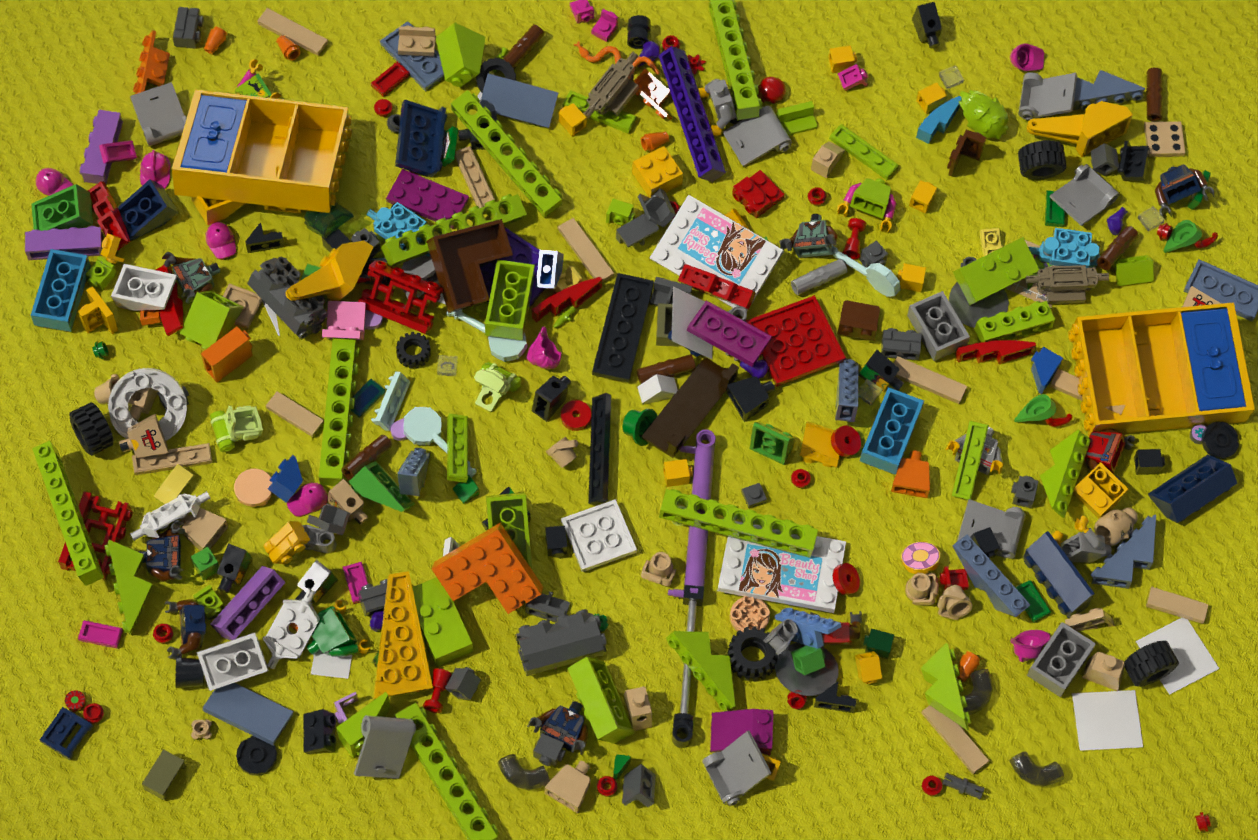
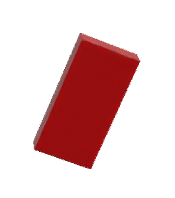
(390, 79)

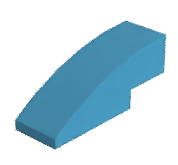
(938, 120)

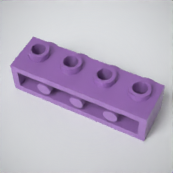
(247, 603)

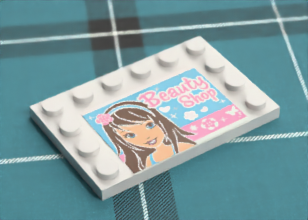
(716, 245)
(782, 575)

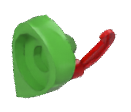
(1186, 234)
(1042, 409)

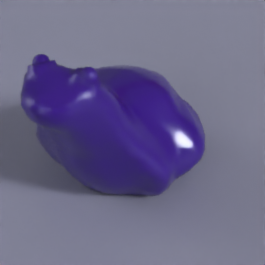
(650, 50)
(1115, 221)
(758, 370)
(376, 621)

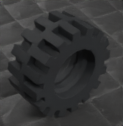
(410, 360)

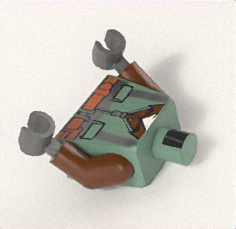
(811, 238)
(192, 274)

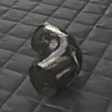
(981, 691)
(1036, 774)
(522, 777)

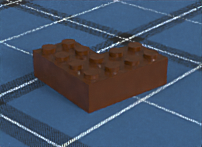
(458, 259)

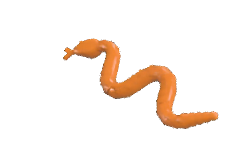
(617, 55)

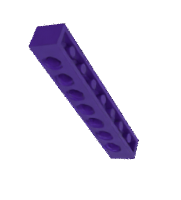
(692, 114)

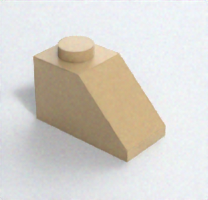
(826, 159)

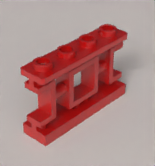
(396, 310)
(122, 512)

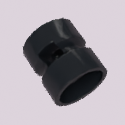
(638, 31)

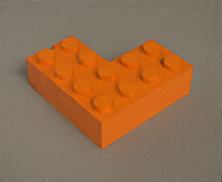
(489, 559)

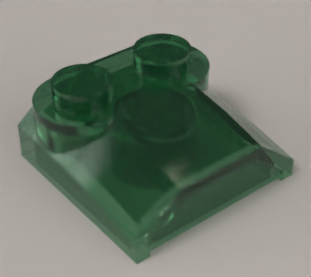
(326, 223)

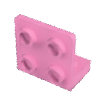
(345, 320)

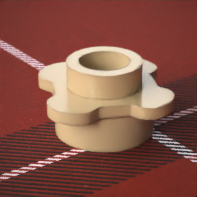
(197, 724)

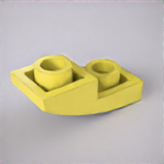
(990, 240)
(173, 484)

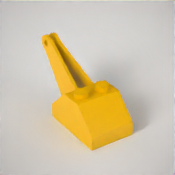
(1098, 125)
(336, 276)

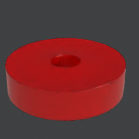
(576, 407)
(853, 441)
(846, 579)

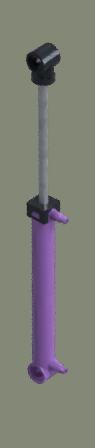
(695, 570)

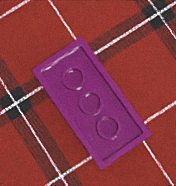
(426, 197)
(729, 333)

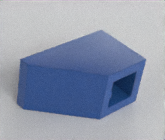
(287, 480)

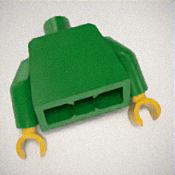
(334, 635)

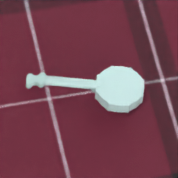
(878, 275)
(501, 348)
(423, 427)

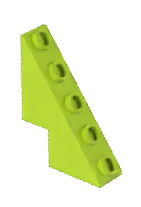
(1062, 477)
(132, 590)
(711, 670)
(945, 689)

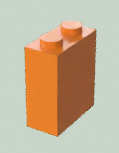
(227, 354)

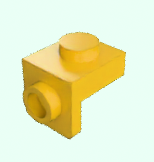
(109, 248)

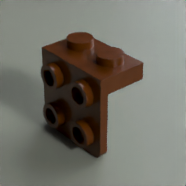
(970, 145)
(858, 320)

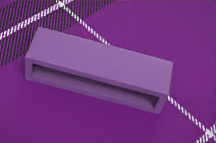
(106, 130)
(74, 240)

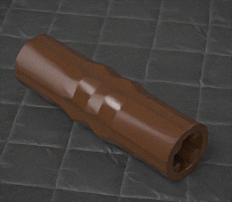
(524, 45)
(1154, 94)
(1117, 248)
(667, 368)
(367, 456)

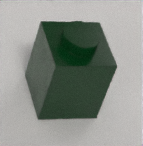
(879, 642)

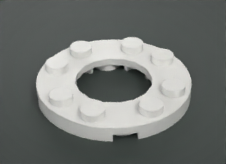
(141, 379)

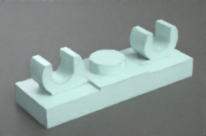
(391, 401)

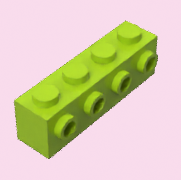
(1016, 323)

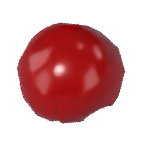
(771, 90)

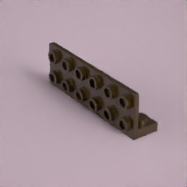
(689, 406)

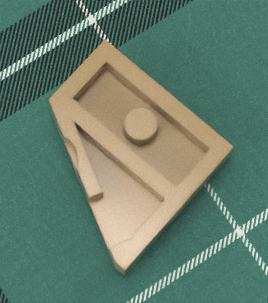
(1089, 620)

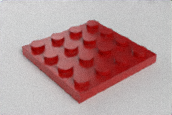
(799, 341)

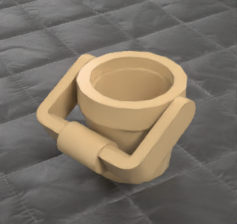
(103, 391)
(562, 451)
(659, 569)
(919, 588)
(956, 603)

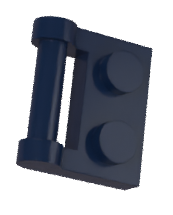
(60, 730)

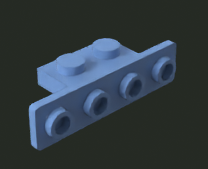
(808, 626)

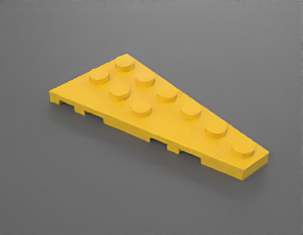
(402, 654)

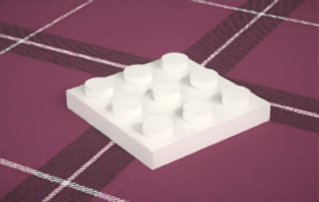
(598, 535)

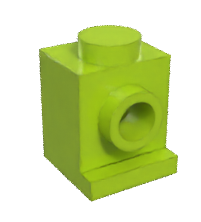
(620, 212)
(101, 279)
(205, 596)

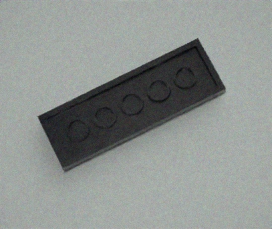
(623, 327)

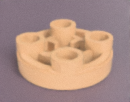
(252, 487)
(749, 613)

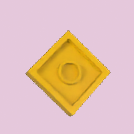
(96, 313)

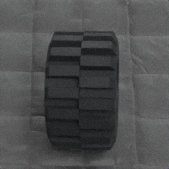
(1042, 159)
(91, 428)
(1151, 663)
(748, 668)

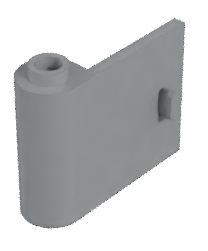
(1046, 96)
(159, 114)
(757, 136)
(1085, 195)
(1004, 525)
(384, 746)
(736, 769)

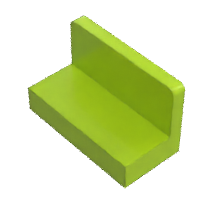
(797, 118)
(1134, 270)

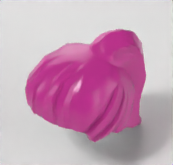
(544, 352)

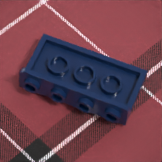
(420, 138)

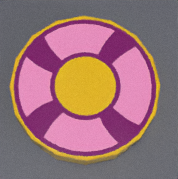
(920, 557)

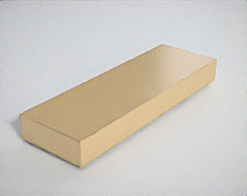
(294, 414)
(1177, 605)

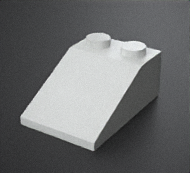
(142, 288)
(232, 661)

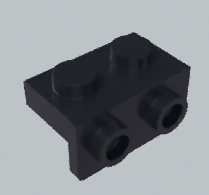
(1133, 162)
(319, 731)

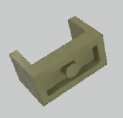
(664, 325)
(162, 774)

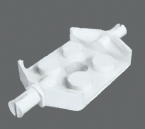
(168, 513)
(279, 638)

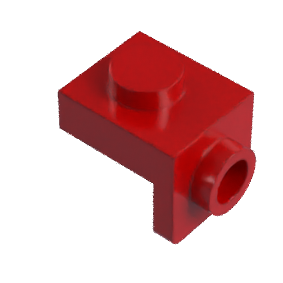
(954, 577)

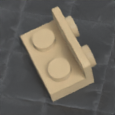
(416, 41)

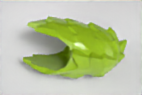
(984, 114)

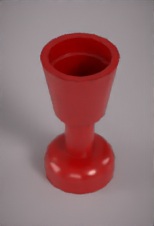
(852, 246)
(439, 681)

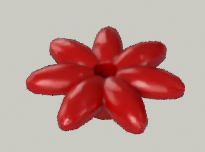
(695, 63)

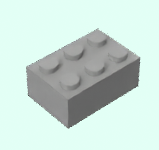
(938, 325)
(1061, 659)

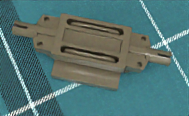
(613, 88)
(1066, 283)

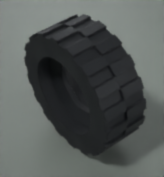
(494, 64)

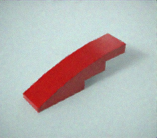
(108, 213)
(716, 286)
(573, 296)
(173, 313)
(1001, 350)

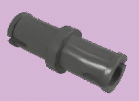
(963, 786)

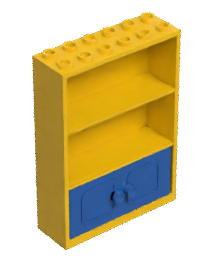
(262, 151)
(1164, 367)

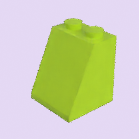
(460, 54)
(210, 318)

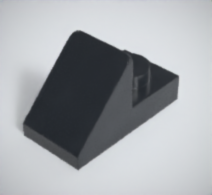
(259, 242)
(830, 700)

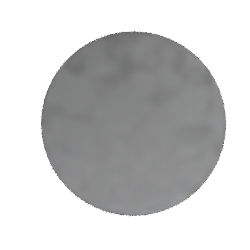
(972, 313)
(809, 684)

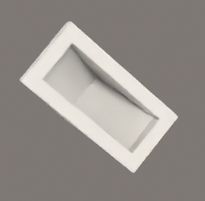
(657, 389)

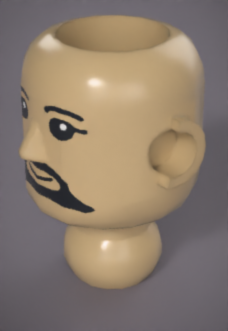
(1116, 525)

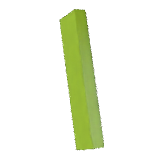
(622, 122)
(863, 152)
(457, 448)
(970, 460)

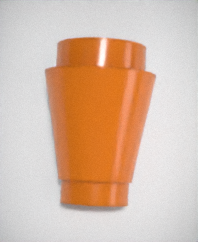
(215, 39)
(289, 49)
(653, 140)
(967, 665)

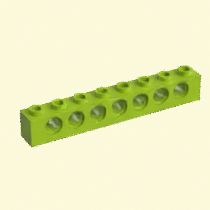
(734, 58)
(469, 101)
(396, 256)
(341, 349)
(68, 513)
(745, 531)
(448, 766)

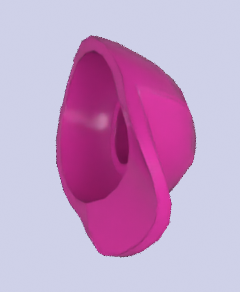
(1027, 57)
(51, 184)
(221, 242)
(305, 502)

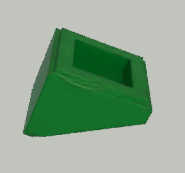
(467, 490)
(620, 765)

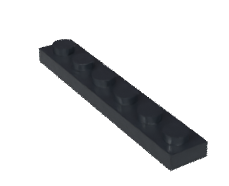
(599, 449)

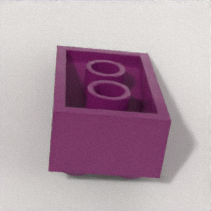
(731, 725)

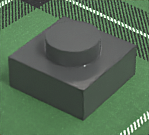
(754, 495)

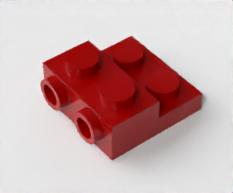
(757, 193)

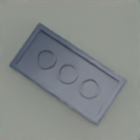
(423, 69)
(518, 100)
(1225, 288)
(248, 712)

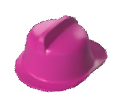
(155, 167)
(1029, 644)

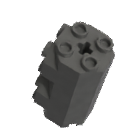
(271, 283)
(560, 644)

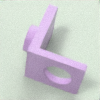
(340, 704)

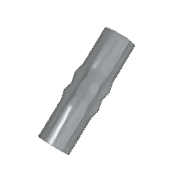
(818, 277)

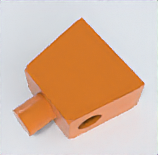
(912, 476)

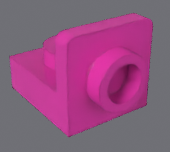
(582, 11)
(606, 25)
(852, 77)

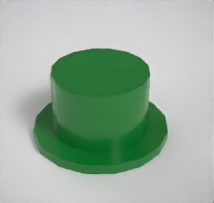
(637, 423)

